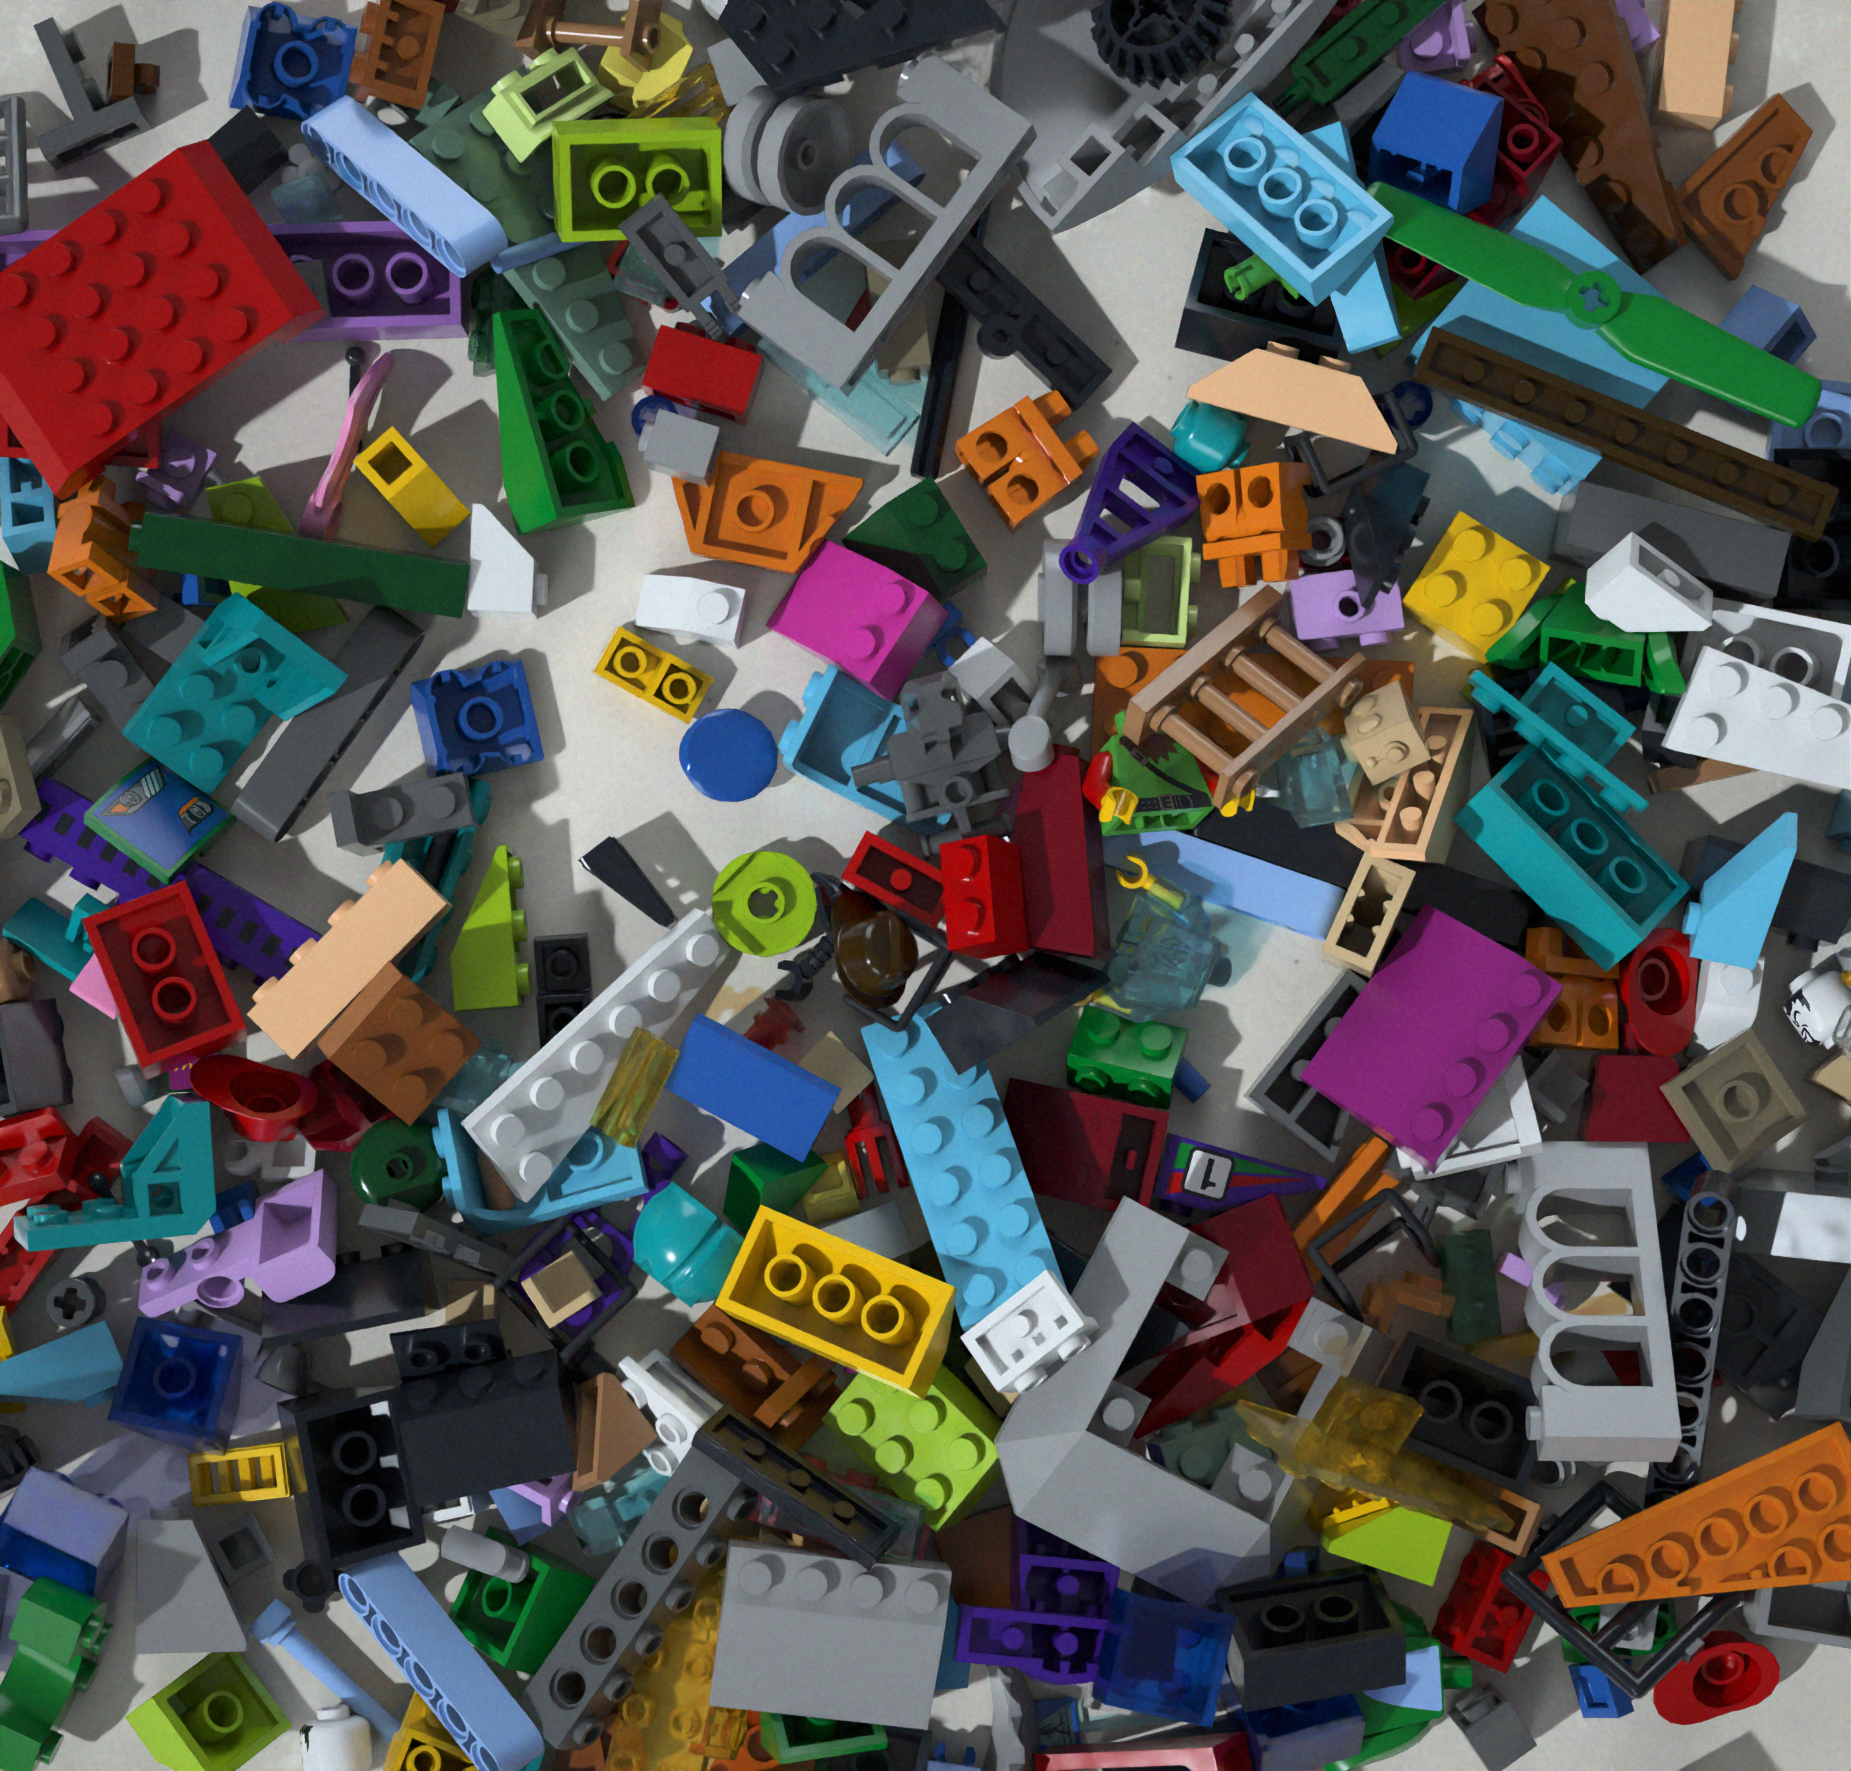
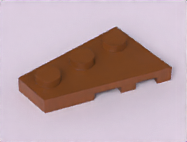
(1737, 184)

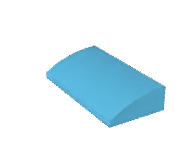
(1281, 197)

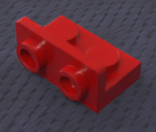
(35, 1155)
(1481, 1613)

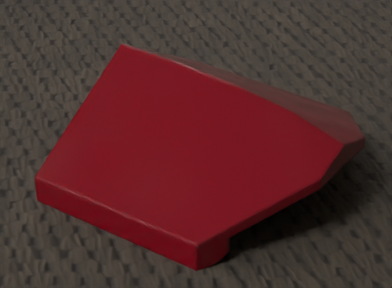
(342, 1110)

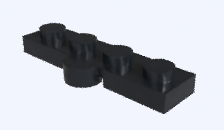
(1020, 324)

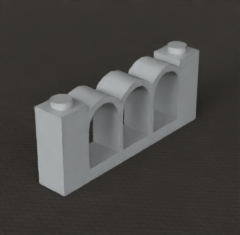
(965, 114)
(1573, 1418)

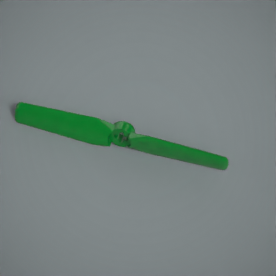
(1634, 324)

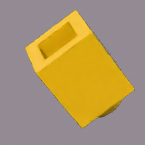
(412, 487)

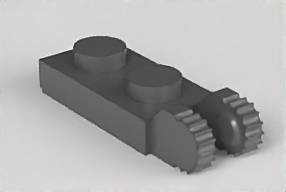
(679, 260)

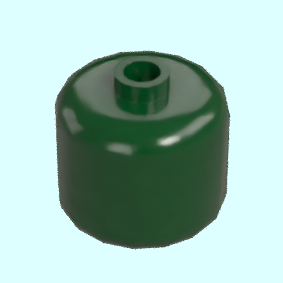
(379, 1167)

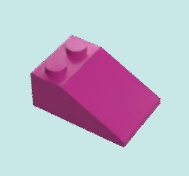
(858, 618)

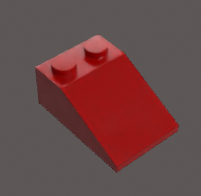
(165, 979)

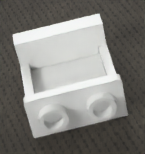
(1498, 1133)

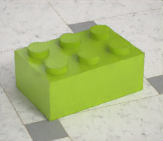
(620, 164)
(923, 1449)

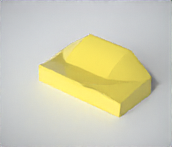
(636, 87)

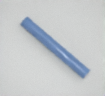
(531, 251)

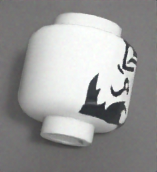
(1817, 1006)
(336, 1741)

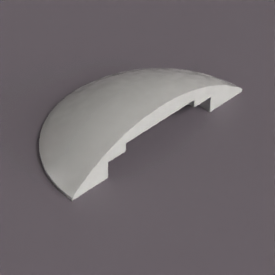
(1102, 133)

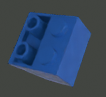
(1438, 142)

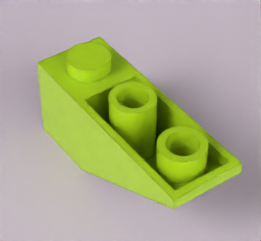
(487, 952)

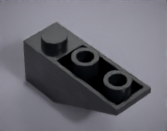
(1378, 523)

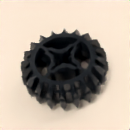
(1159, 37)

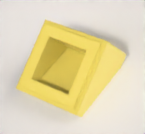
(833, 1193)

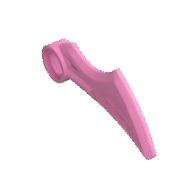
(326, 505)

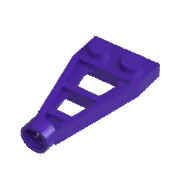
(1156, 472)
(666, 1154)

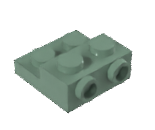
(1202, 1448)

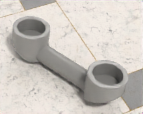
(1030, 736)

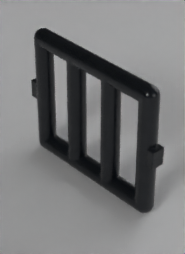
(1597, 1648)

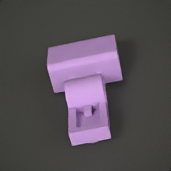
(282, 1249)

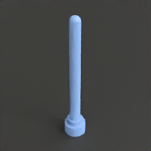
(278, 1628)

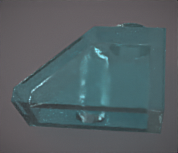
(1313, 781)
(477, 1077)
(612, 1514)

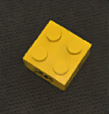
(1472, 586)

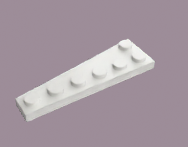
(1761, 722)
(553, 1096)

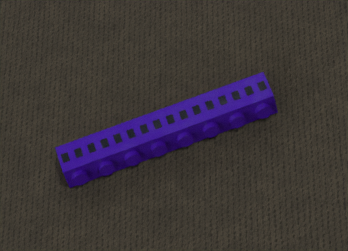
(237, 922)

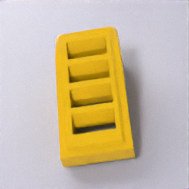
(273, 1469)

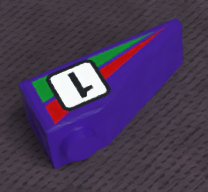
(1216, 1178)

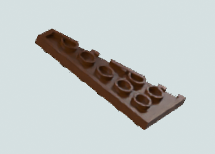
(1589, 82)

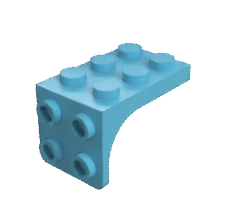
(846, 729)
(588, 1177)

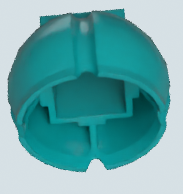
(684, 1246)

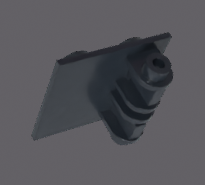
(448, 1348)

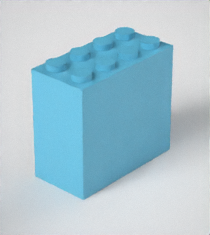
(1548, 343)

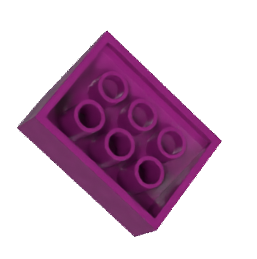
(1432, 1035)

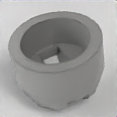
(135, 1087)

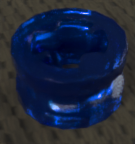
(1421, 393)
(651, 404)

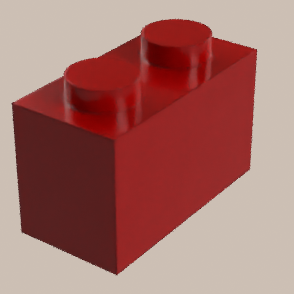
(704, 372)
(897, 879)
(983, 897)

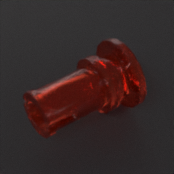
(774, 1024)

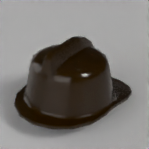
(871, 950)

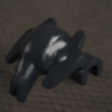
(826, 893)

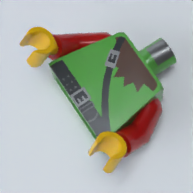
(1152, 785)

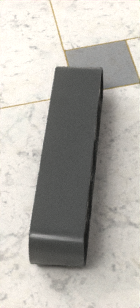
(325, 731)

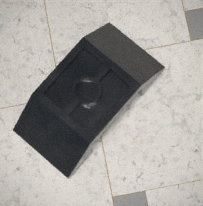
(1763, 1324)

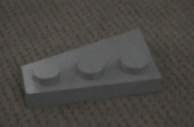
(438, 1237)

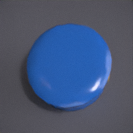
(729, 755)

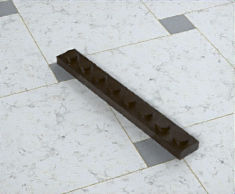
(1625, 434)

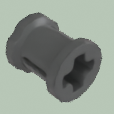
(66, 1314)

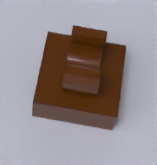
(126, 76)

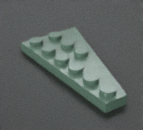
(567, 287)

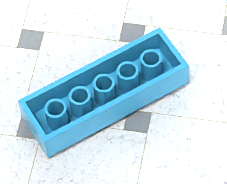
(961, 1168)

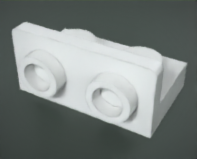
(1029, 1335)

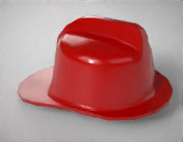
(1660, 991)
(255, 1098)
(1719, 1680)

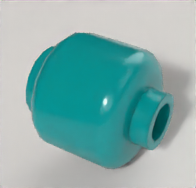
(1210, 437)

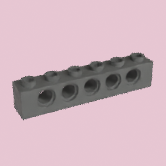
(614, 1607)

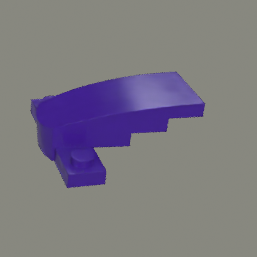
(1055, 1611)

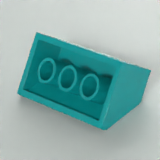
(1572, 854)

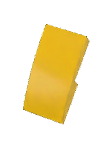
(652, 675)

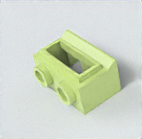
(515, 119)
(1134, 593)

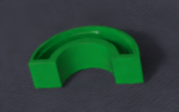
(57, 1641)

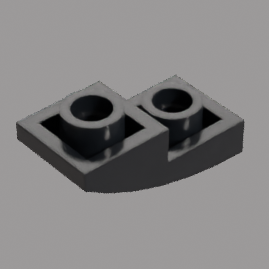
(562, 981)

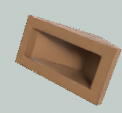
(607, 1431)
(1520, 1508)

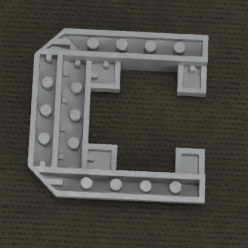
(1071, 1433)

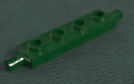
(1353, 50)

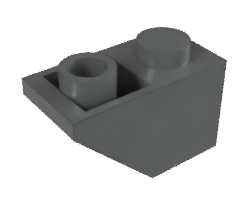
(1491, 1726)

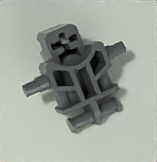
(943, 762)

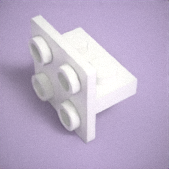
(670, 1403)

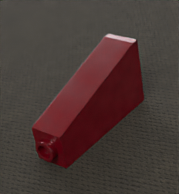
(1062, 861)

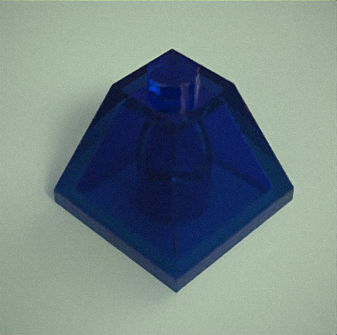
(180, 1385)

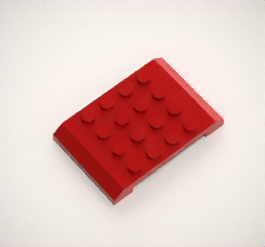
(140, 313)

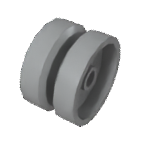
(786, 149)
(1066, 603)

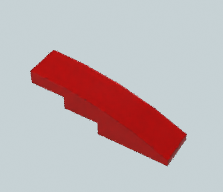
(21, 1270)
(1206, 1371)

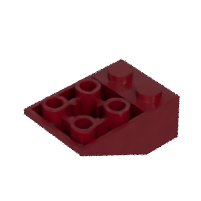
(1084, 1144)

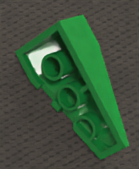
(550, 447)

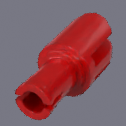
(868, 1131)

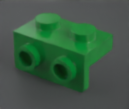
(1125, 1058)

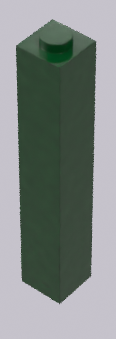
(299, 562)

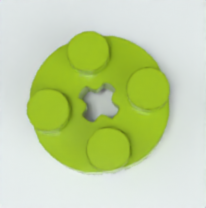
(763, 873)

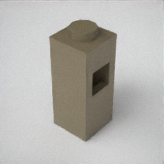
(908, 350)

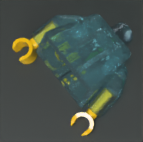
(1160, 952)

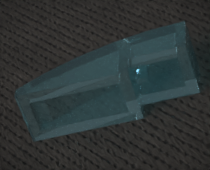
(870, 410)

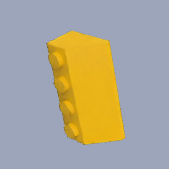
(840, 1301)

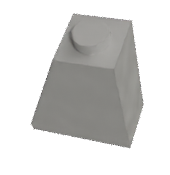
(181, 1590)

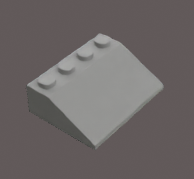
(828, 1636)

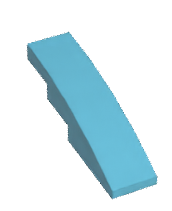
(1366, 297)

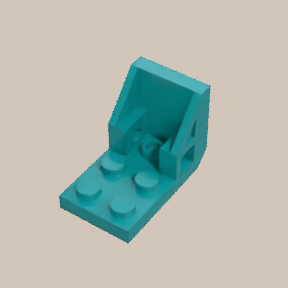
(226, 690)
(168, 1154)

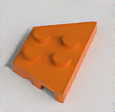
(763, 511)

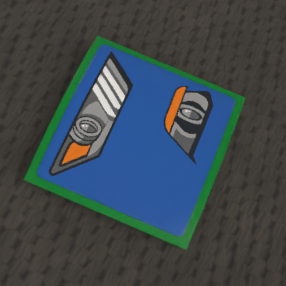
(159, 819)

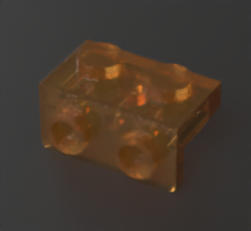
(1414, 1291)

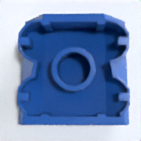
(291, 62)
(476, 720)

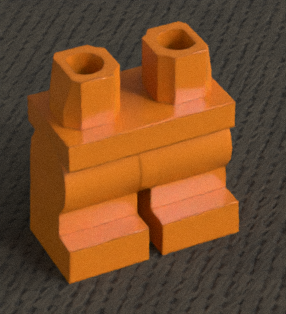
(1036, 458)
(1253, 516)
(95, 540)
(1588, 1005)

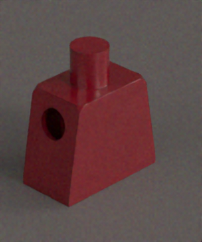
(1626, 1096)

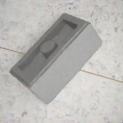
(61, 738)

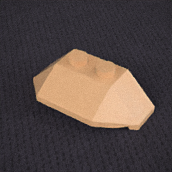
(1298, 395)
(1414, 810)

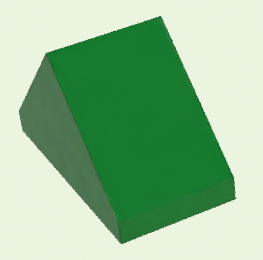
(768, 1179)

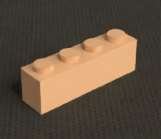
(1693, 63)
(343, 962)

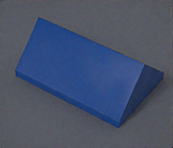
(751, 1087)

